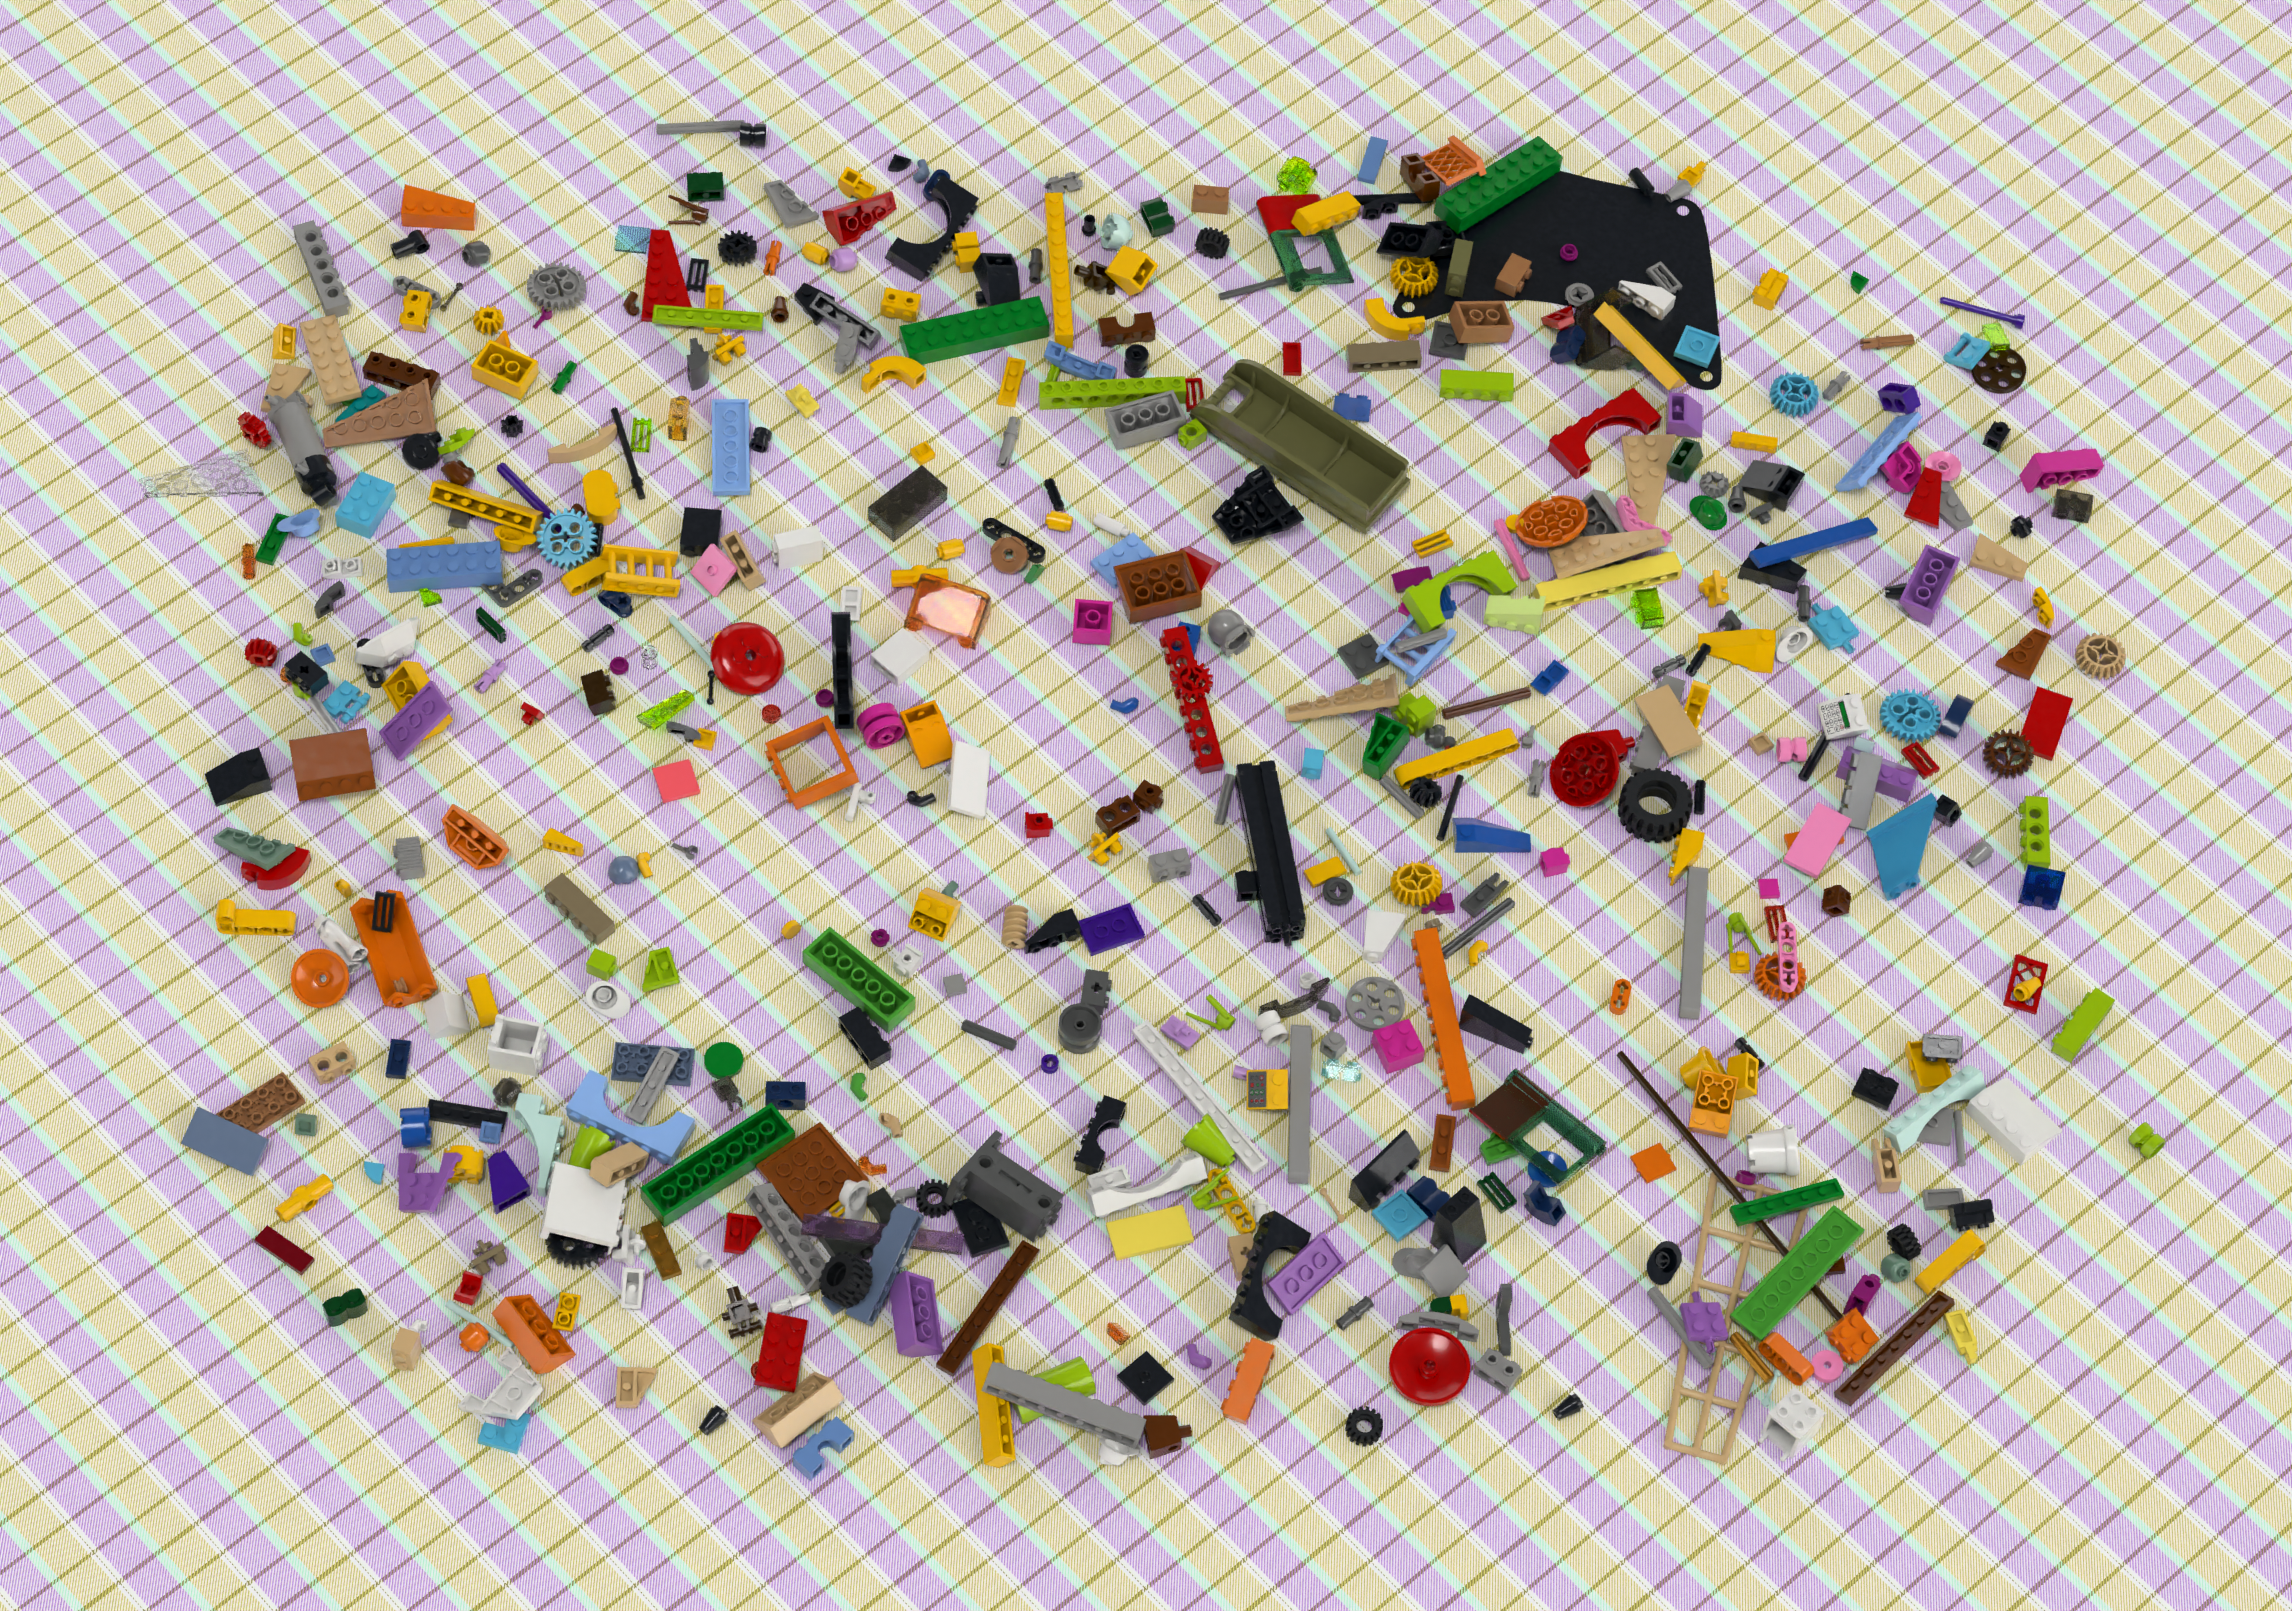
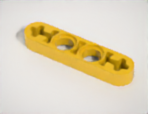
(1235, 1218)

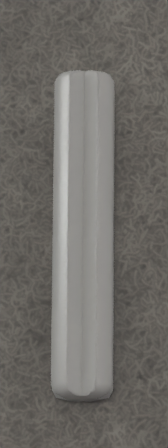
(1420, 640)
(1402, 797)
(1224, 799)

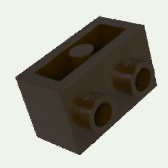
(598, 692)

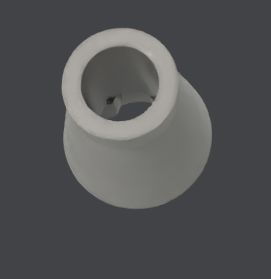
(1679, 190)
(1979, 854)

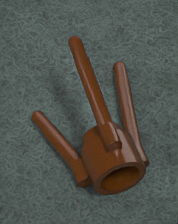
(699, 213)

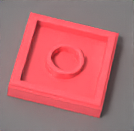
(676, 781)

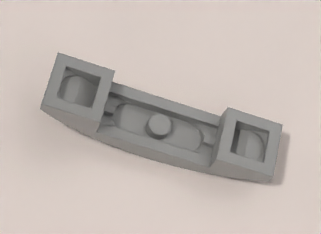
(1441, 1321)

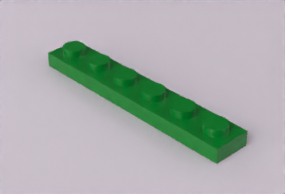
(1786, 1202)

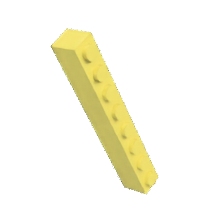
(1609, 581)

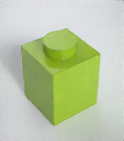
(601, 965)

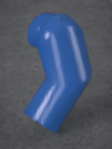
(1126, 706)

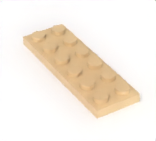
(330, 359)

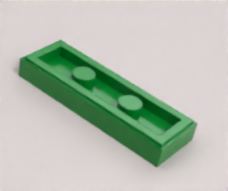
(272, 542)

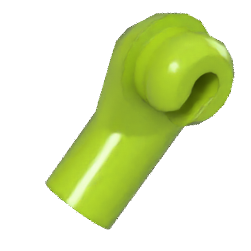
(298, 636)

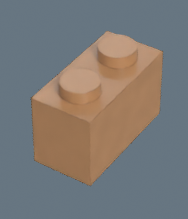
(1210, 199)
(1513, 275)

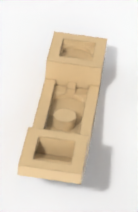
(584, 450)

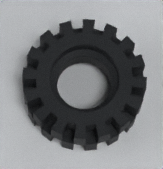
(1212, 243)
(925, 1206)
(1904, 1242)
(1364, 1437)

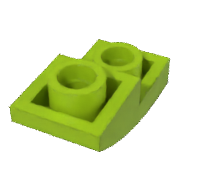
(456, 440)

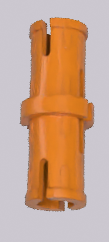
(772, 258)

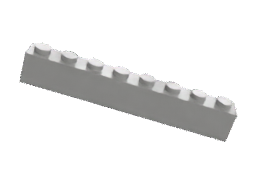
(1064, 1404)

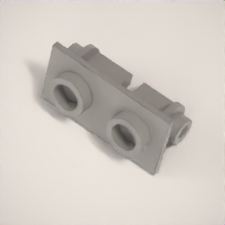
(1070, 181)

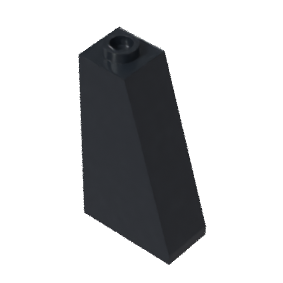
(1494, 1025)

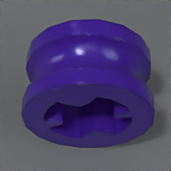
(1049, 1070)

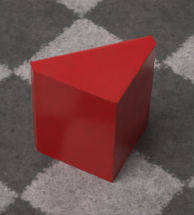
(1202, 565)

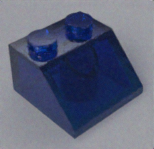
(2041, 887)

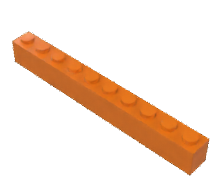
(1444, 1019)

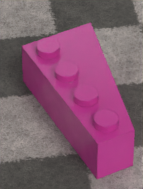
(2060, 468)

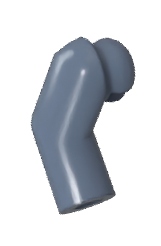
(923, 171)

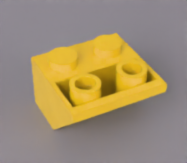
(1131, 269)
(934, 914)

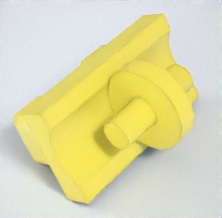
(802, 400)

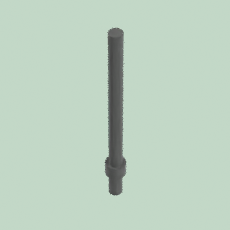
(1262, 285)

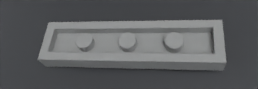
(652, 1085)

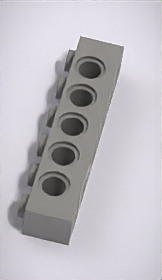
(316, 258)
(786, 1234)

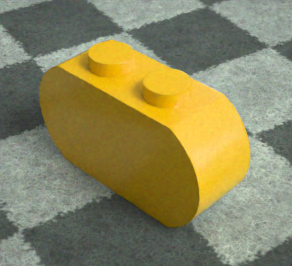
(600, 497)

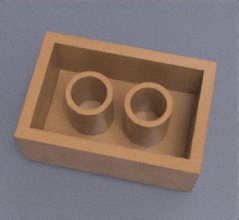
(1481, 321)

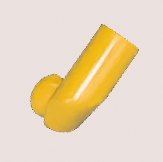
(642, 859)

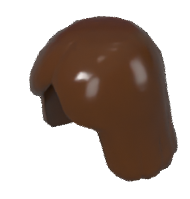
(458, 473)

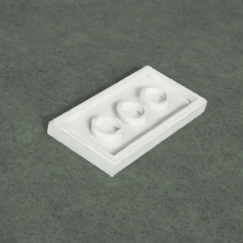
(968, 779)

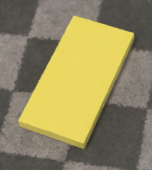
(1149, 1232)

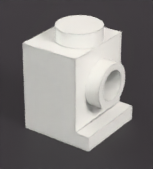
(914, 960)

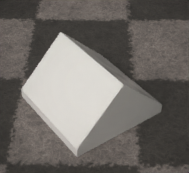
(446, 1015)

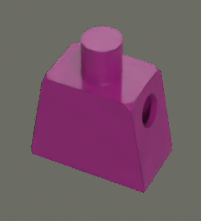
(1866, 1291)

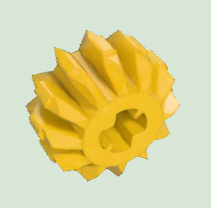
(488, 320)

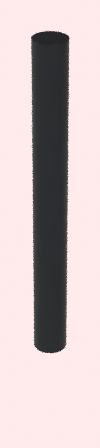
(1450, 807)

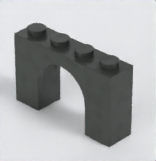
(880, 1206)

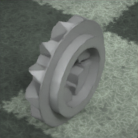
(1582, 289)
(1711, 489)

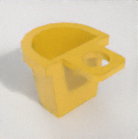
(1702, 1060)

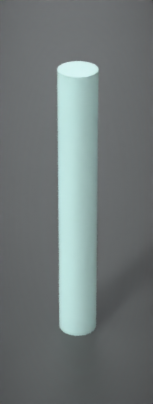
(1343, 851)

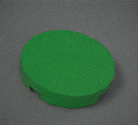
(723, 1060)

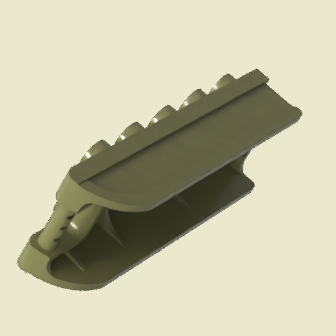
(1306, 444)

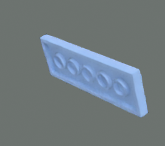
(730, 447)
(1878, 452)

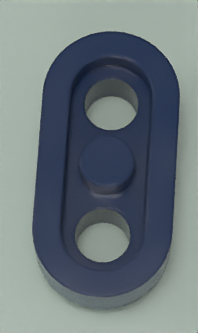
(932, 182)

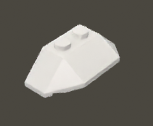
(389, 645)

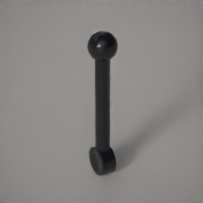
(711, 675)

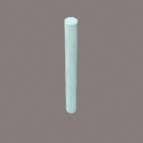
(690, 639)
(471, 1318)

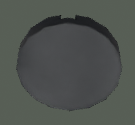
(420, 451)

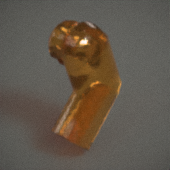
(871, 1169)

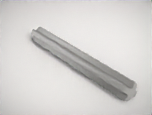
(698, 127)
(1678, 1325)

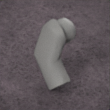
(902, 1194)

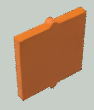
(1653, 1163)

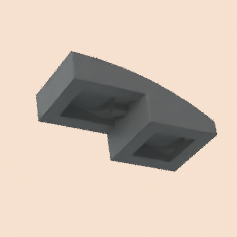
(325, 602)

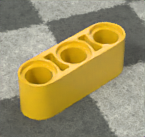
(585, 576)
(482, 999)

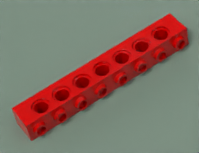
(1205, 762)

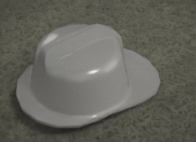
(1410, 1260)

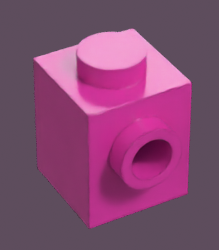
(1554, 862)

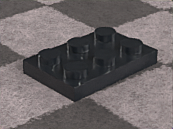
(981, 1229)

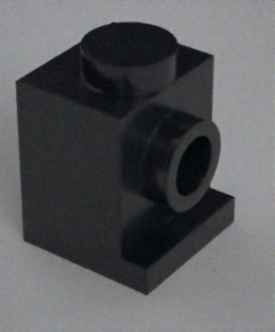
(1998, 432)

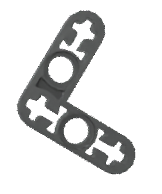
(509, 592)
(1502, 1319)

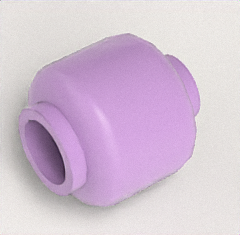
(843, 259)

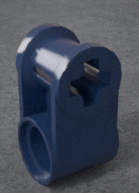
(617, 602)

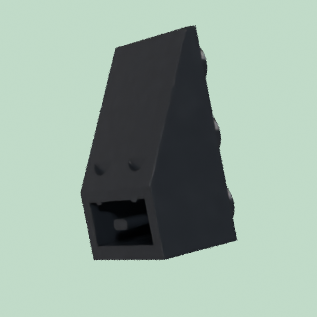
(997, 277)
(1772, 483)

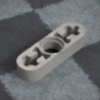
(412, 285)

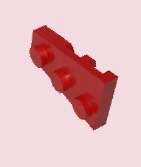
(1925, 501)

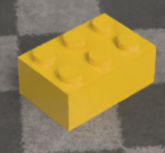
(504, 369)

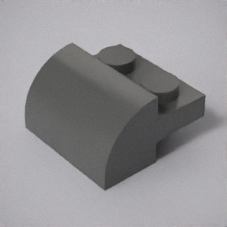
(697, 365)

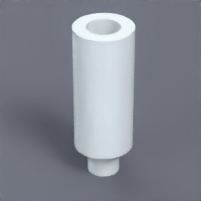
(1111, 525)

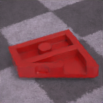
(1559, 319)
(740, 1232)

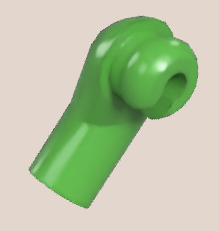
(856, 1086)

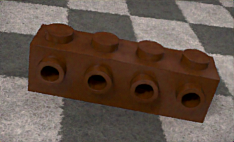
(398, 374)

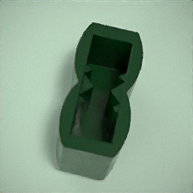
(1157, 217)
(348, 1306)

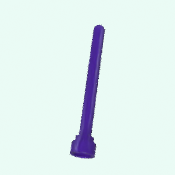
(2016, 320)

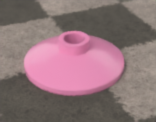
(1947, 462)

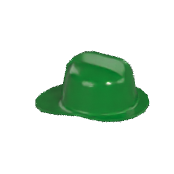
(1708, 512)

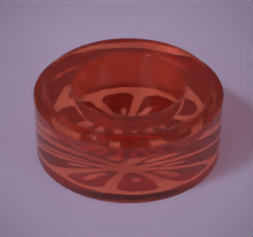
(771, 714)

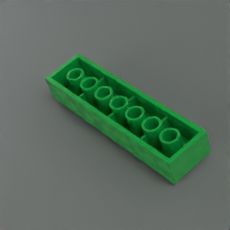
(1502, 184)
(974, 331)
(716, 1165)

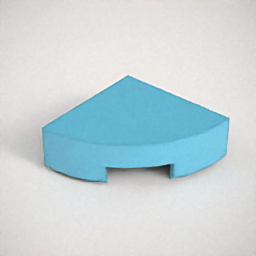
(374, 1171)

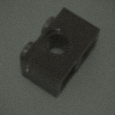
(2065, 500)

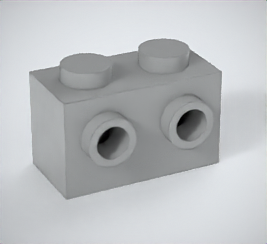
(1169, 865)
(1498, 1371)

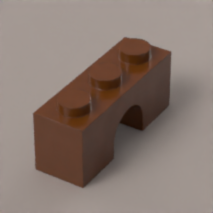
(1423, 184)
(1113, 334)

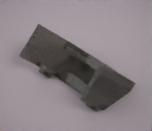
(1596, 350)

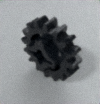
(737, 248)

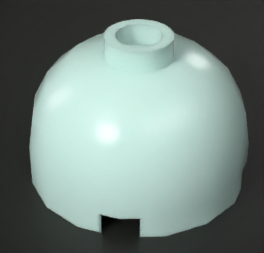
(1116, 231)

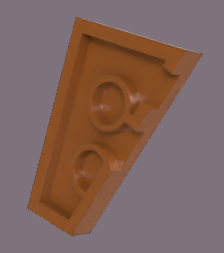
(2025, 655)

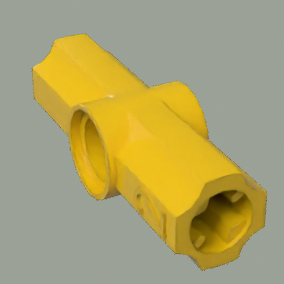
(910, 577)
(304, 1198)

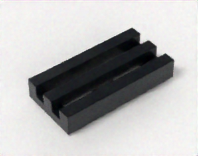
(695, 286)
(385, 895)

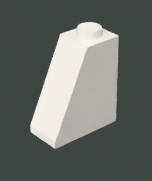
(1380, 933)

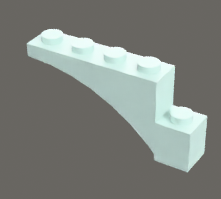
(545, 1133)

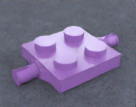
(1703, 1321)

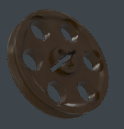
(1996, 375)

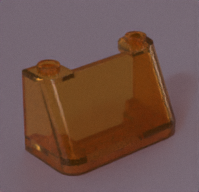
(949, 609)

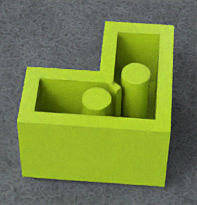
(1415, 713)

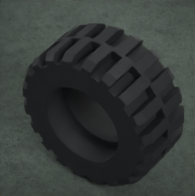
(1660, 785)

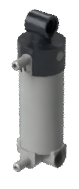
(303, 446)

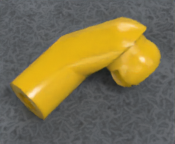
(1474, 950)

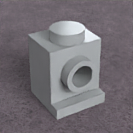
(1336, 1043)

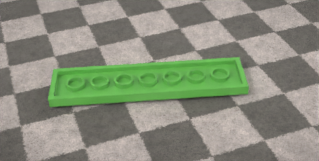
(1797, 1273)

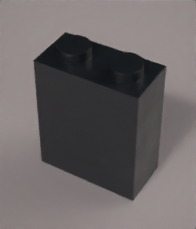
(699, 530)

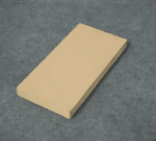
(1668, 721)

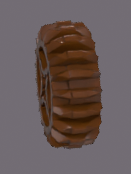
(2023, 753)

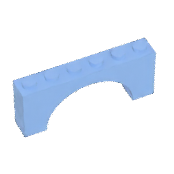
(660, 1141)

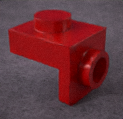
(469, 1288)

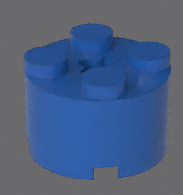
(415, 1127)

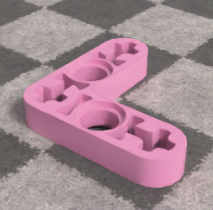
(1631, 521)

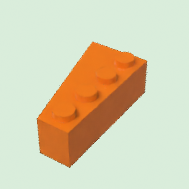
(1248, 1380)

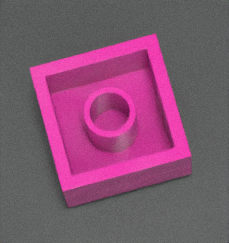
(1092, 622)
(1397, 1046)

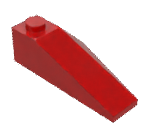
(854, 218)

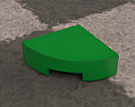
(1858, 282)
(1034, 572)

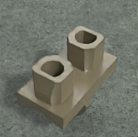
(480, 1263)

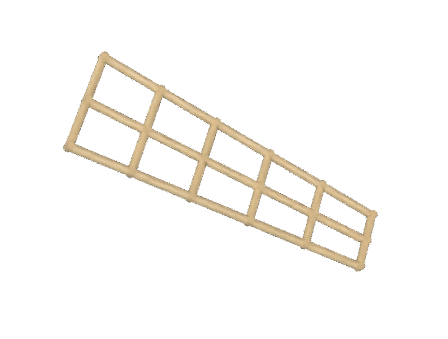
(1721, 1346)

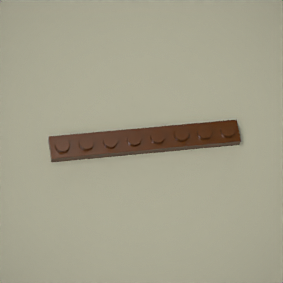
(987, 1308)
(1894, 1348)

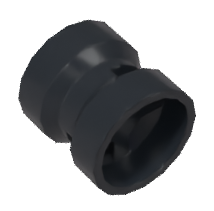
(761, 439)

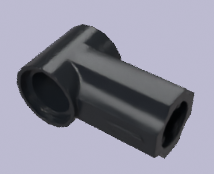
(413, 243)

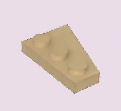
(284, 381)
(1997, 560)

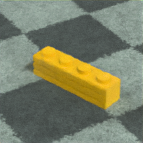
(1753, 442)

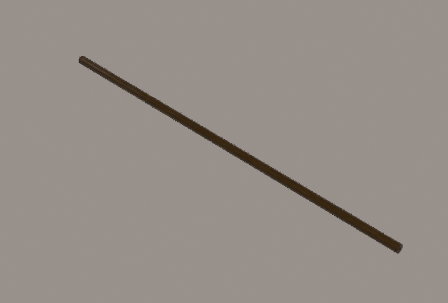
(1717, 1171)

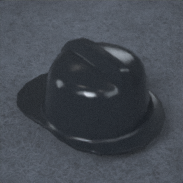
(1664, 1262)

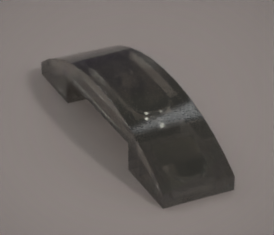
(1299, 1004)

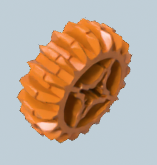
(1768, 979)

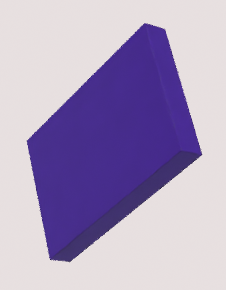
(1110, 929)

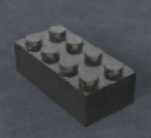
(907, 503)

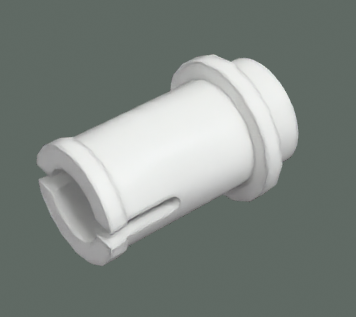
(1260, 1207)

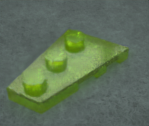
(663, 711)

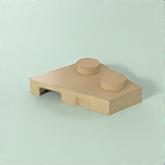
(632, 1385)

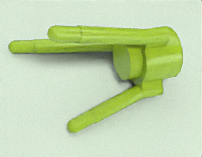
(1738, 924)
(1224, 1019)
(1203, 1198)

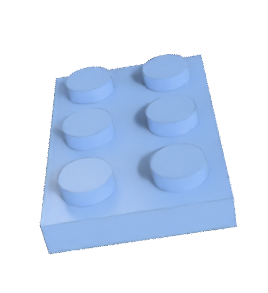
(1125, 551)

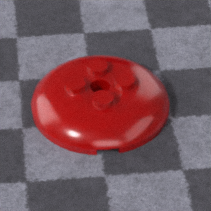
(737, 671)
(1570, 766)

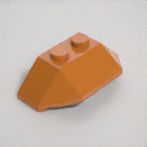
(473, 839)

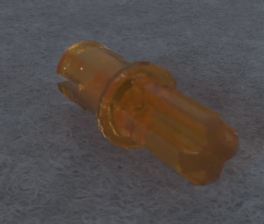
(248, 561)

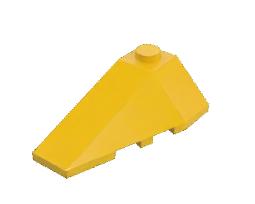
(1744, 647)

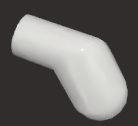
(418, 1325)

